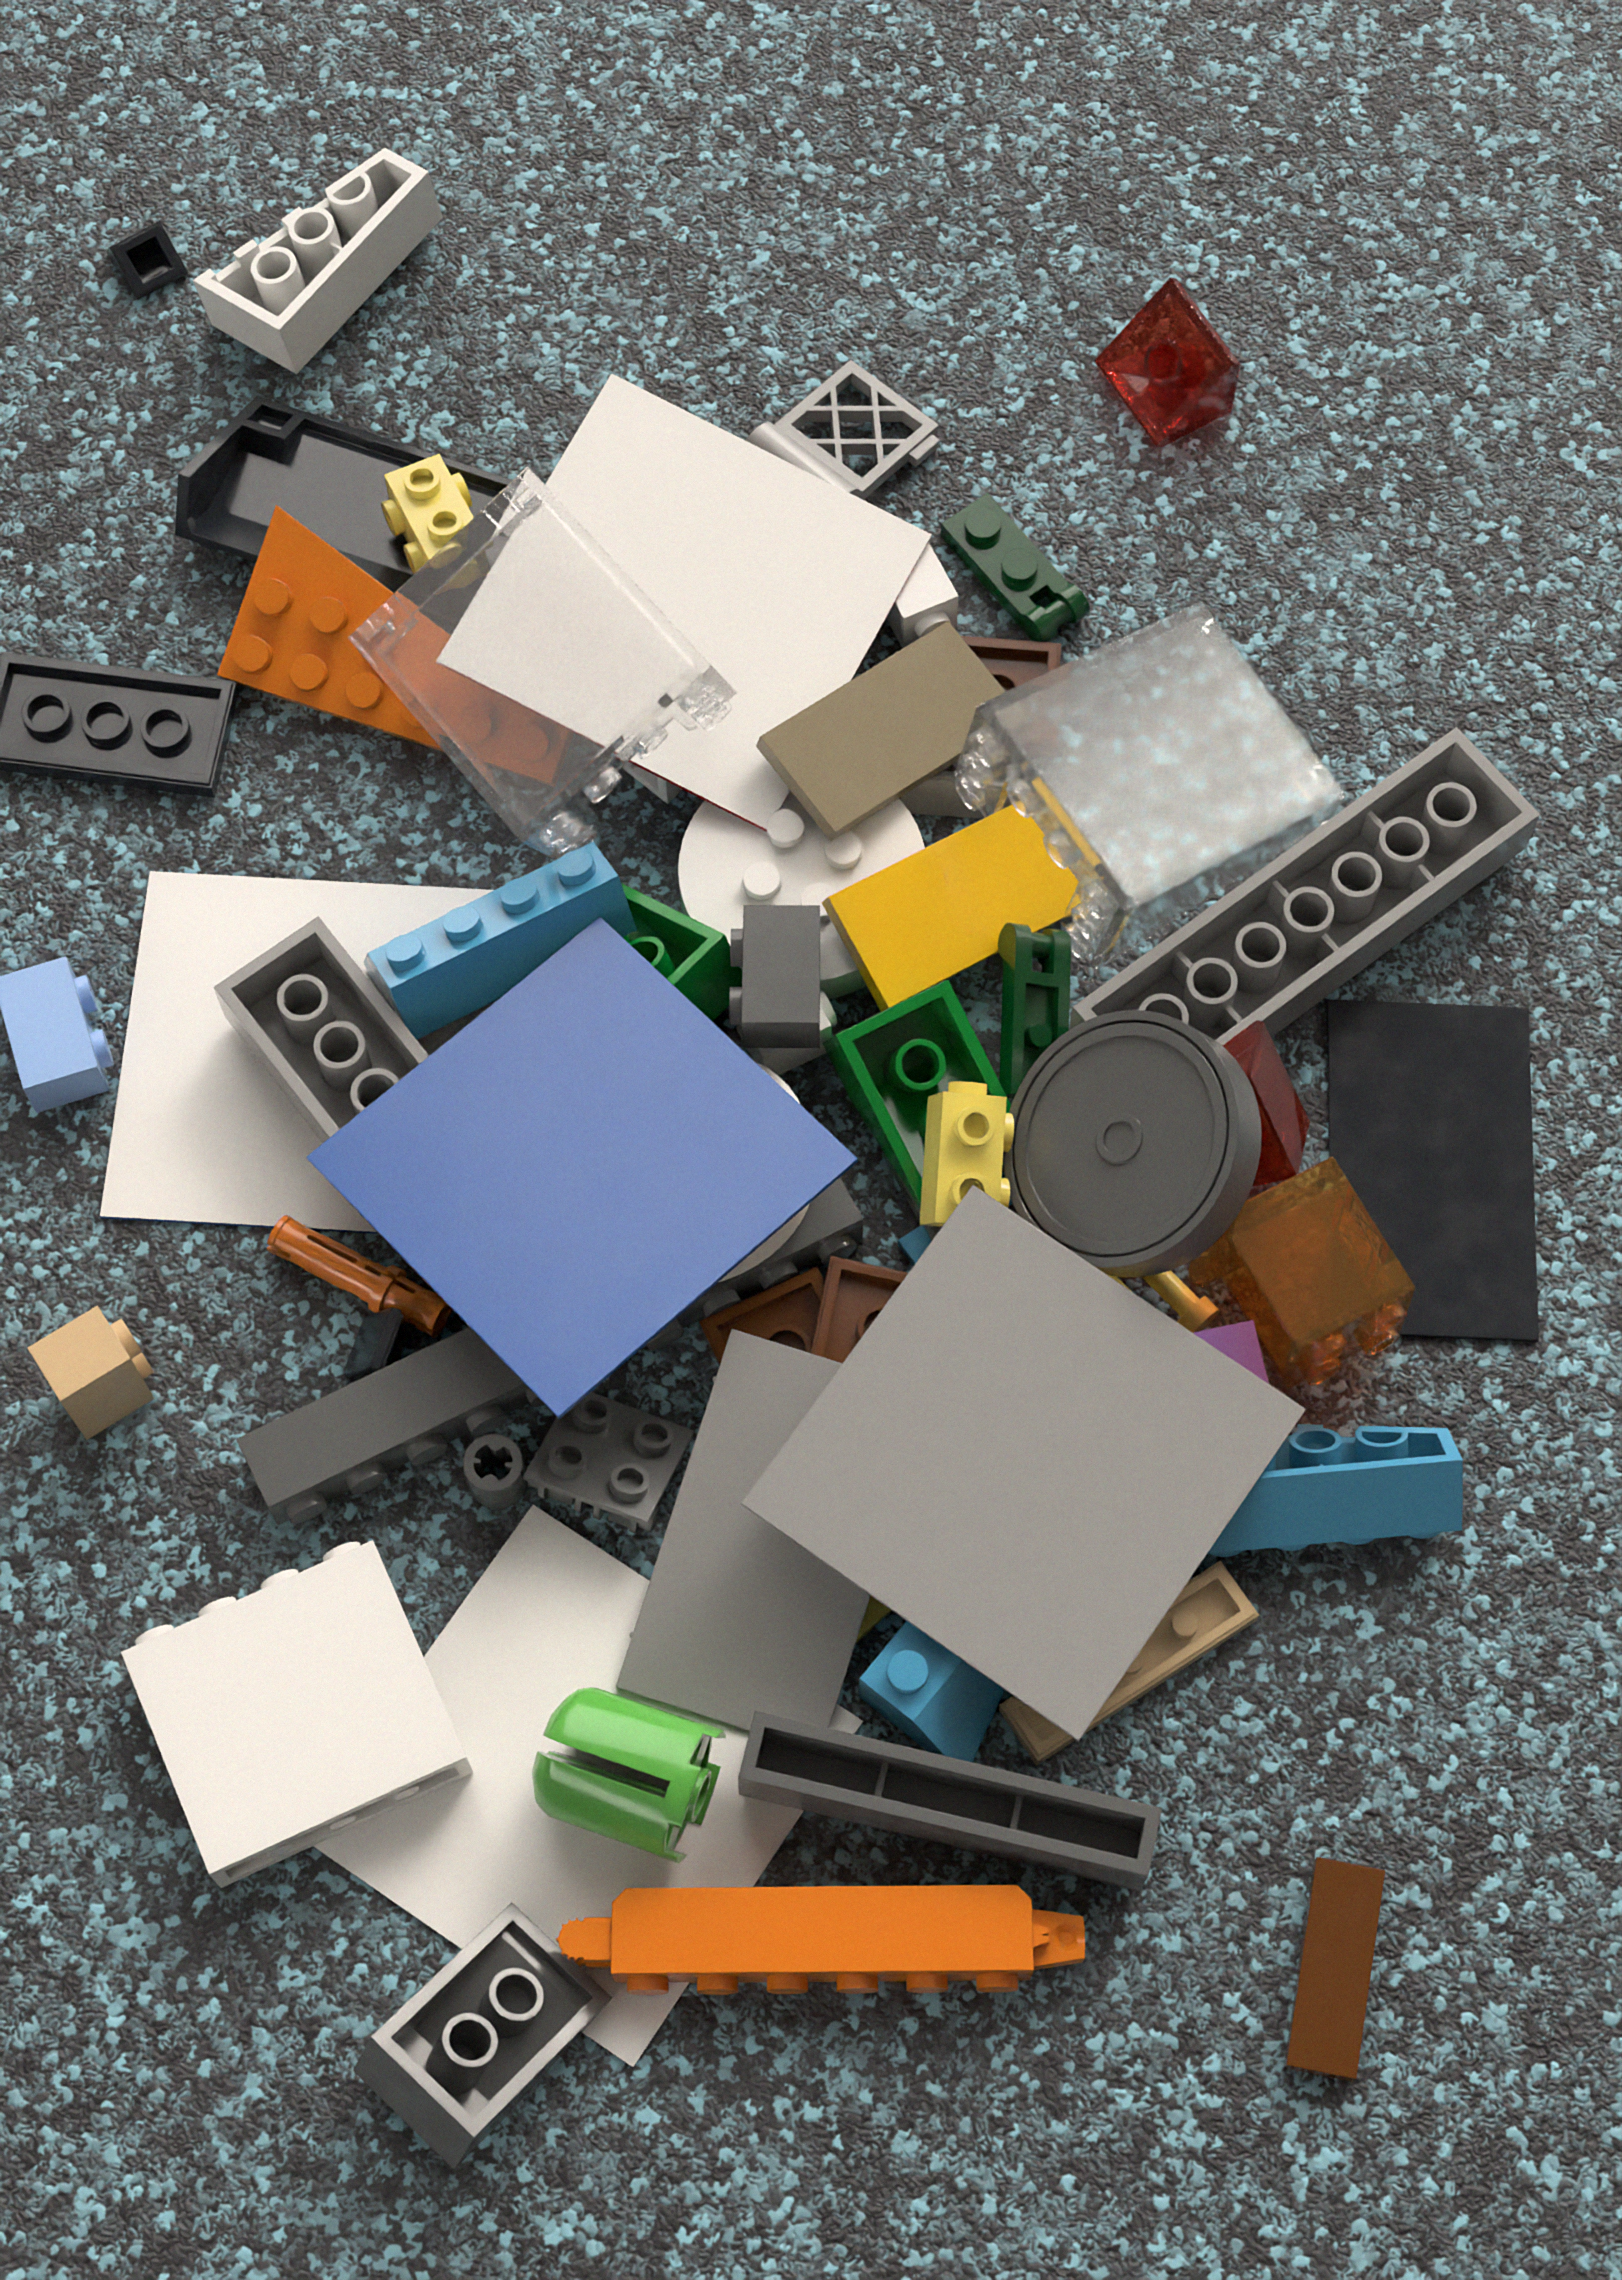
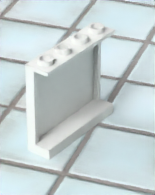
(294, 1712)

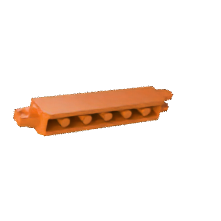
(824, 1936)

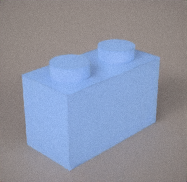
(52, 1034)

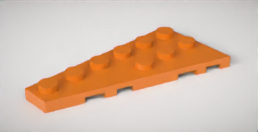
(297, 631)

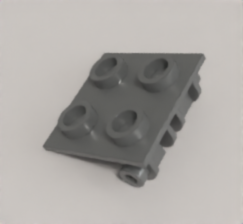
(609, 1460)

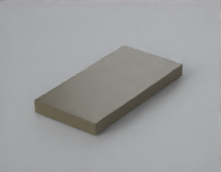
(881, 731)

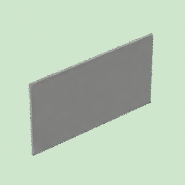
(733, 1604)

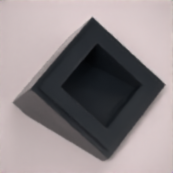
(147, 260)
(378, 1343)

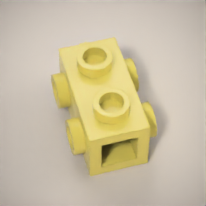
(426, 507)
(963, 1149)

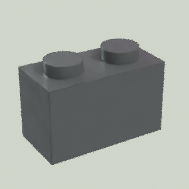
(778, 976)

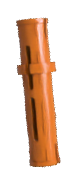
(360, 1276)

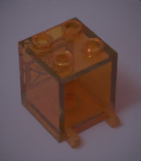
(1310, 1274)

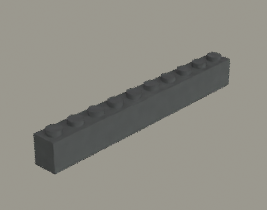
(464, 1387)

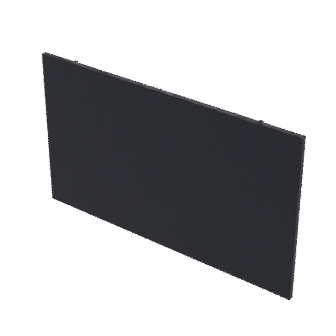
(1441, 1154)

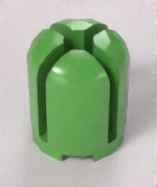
(613, 1801)

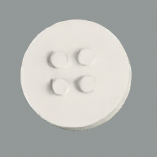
(793, 863)

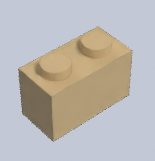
(94, 1370)

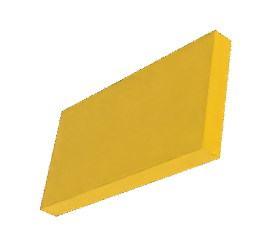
(949, 905)

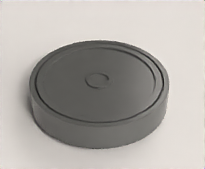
(1133, 1142)

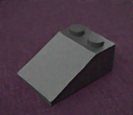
(480, 2034)

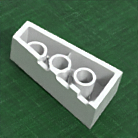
(323, 262)

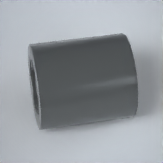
(503, 1454)

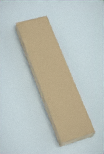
(1198, 1621)

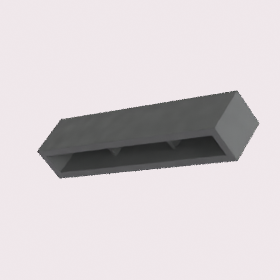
(949, 1801)

